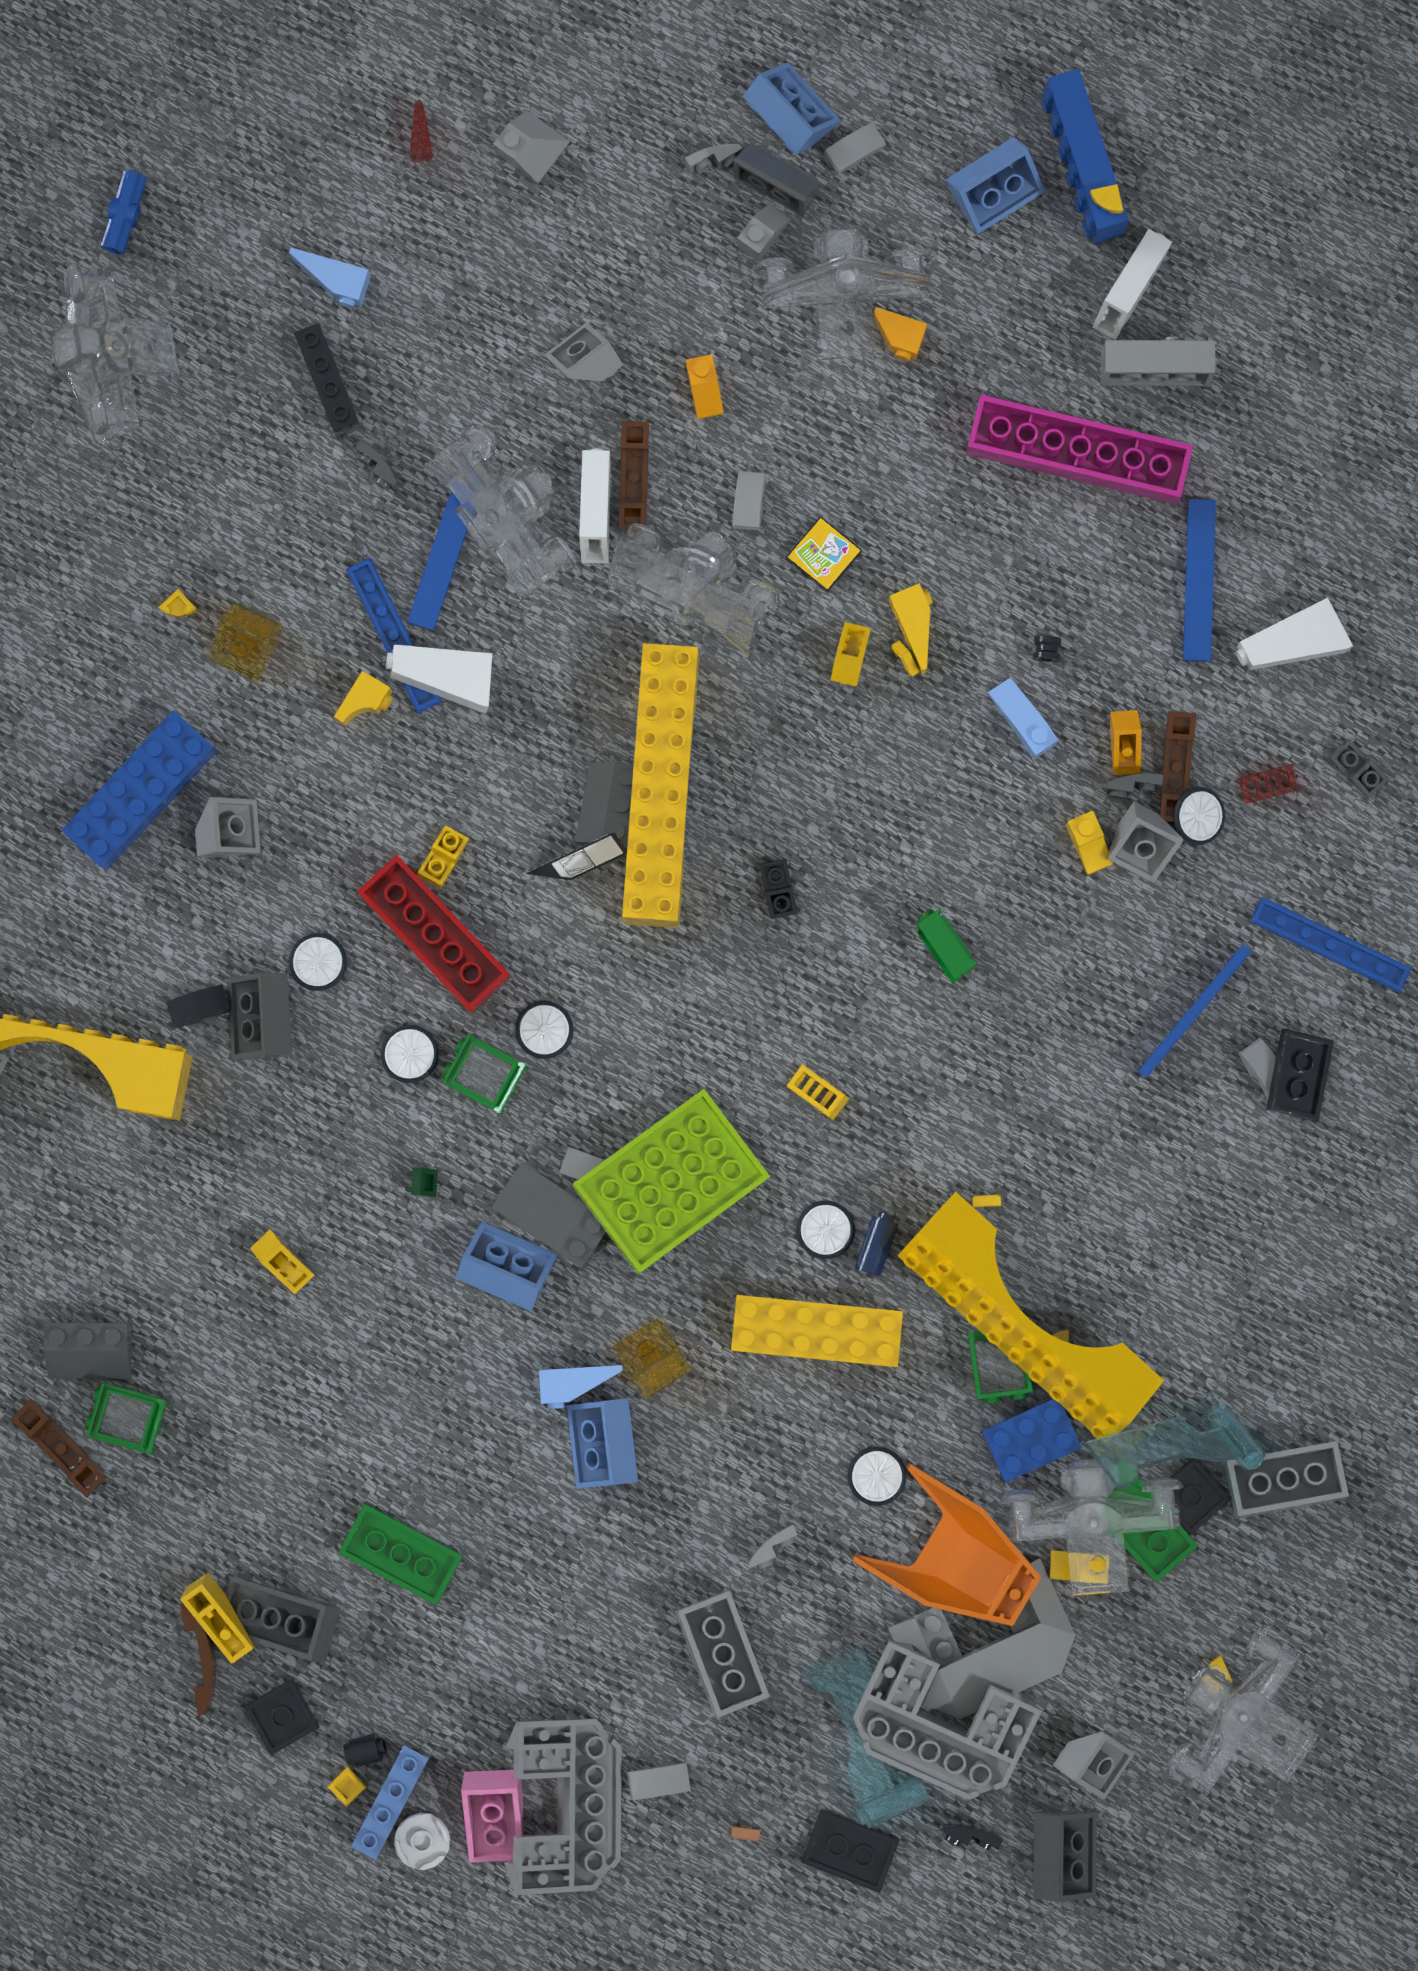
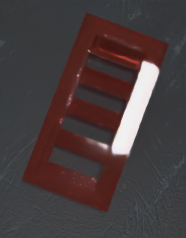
(420, 139)
(1292, 779)

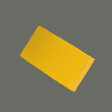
(442, 857)

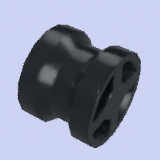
(1047, 649)

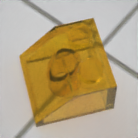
(245, 641)
(652, 1358)

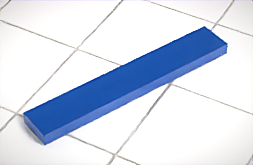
(439, 568)
(1199, 580)
(386, 622)
(1330, 945)
(1193, 1012)

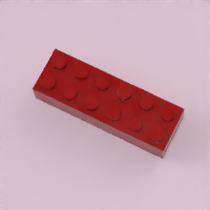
(434, 934)

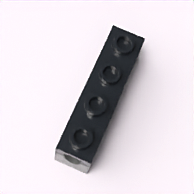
(327, 380)

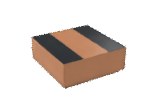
(745, 1832)

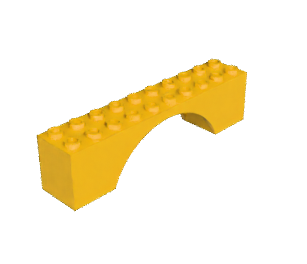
(660, 785)
(140, 1074)
(958, 1260)

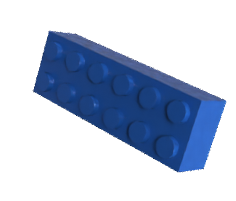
(1083, 153)
(139, 790)

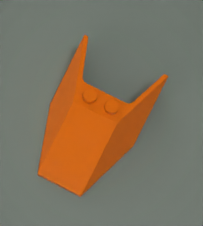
(965, 1563)

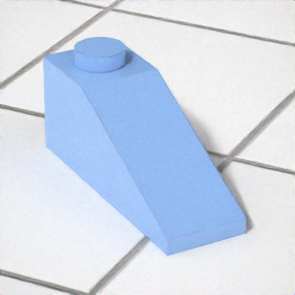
(339, 279)
(1023, 718)
(570, 1383)

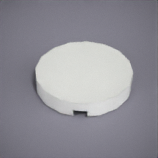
(418, 1833)

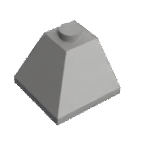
(530, 146)
(585, 355)
(228, 828)
(1144, 842)
(1094, 1762)

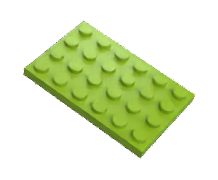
(670, 1181)

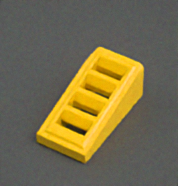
(837, 1104)

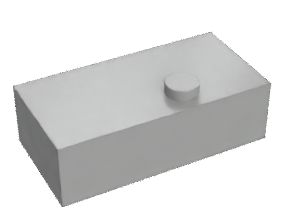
(1158, 362)
(1287, 1480)
(722, 1654)

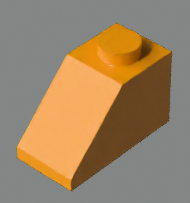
(900, 333)
(704, 386)
(1125, 742)

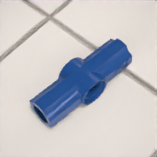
(123, 212)

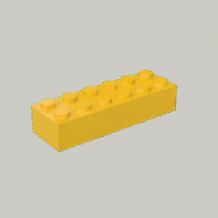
(817, 1331)

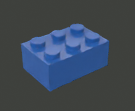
(1031, 1439)

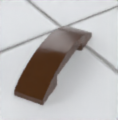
(633, 473)
(1176, 760)
(59, 1447)
(205, 1692)

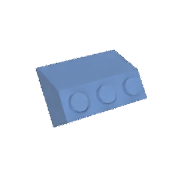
(790, 107)
(996, 184)
(506, 1266)
(602, 1443)

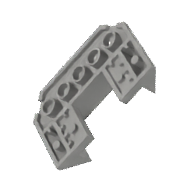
(1012, 1663)
(934, 1748)
(587, 1805)

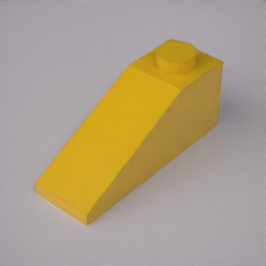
(913, 616)
(217, 1617)

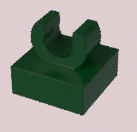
(423, 1182)

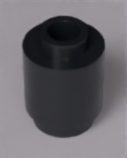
(365, 1750)

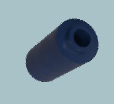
(877, 1244)

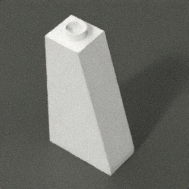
(1131, 284)
(595, 506)
(1300, 637)
(445, 673)

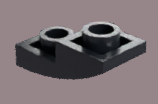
(778, 888)
(198, 1005)
(963, 1834)

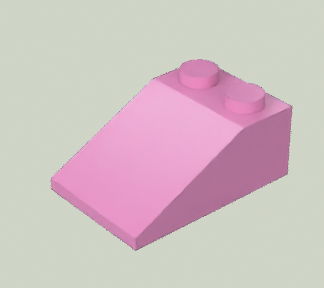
(492, 1814)

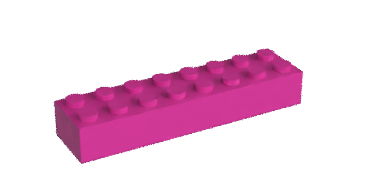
(1079, 449)

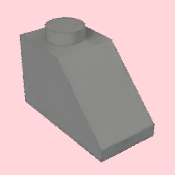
(762, 232)

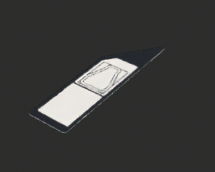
(583, 859)

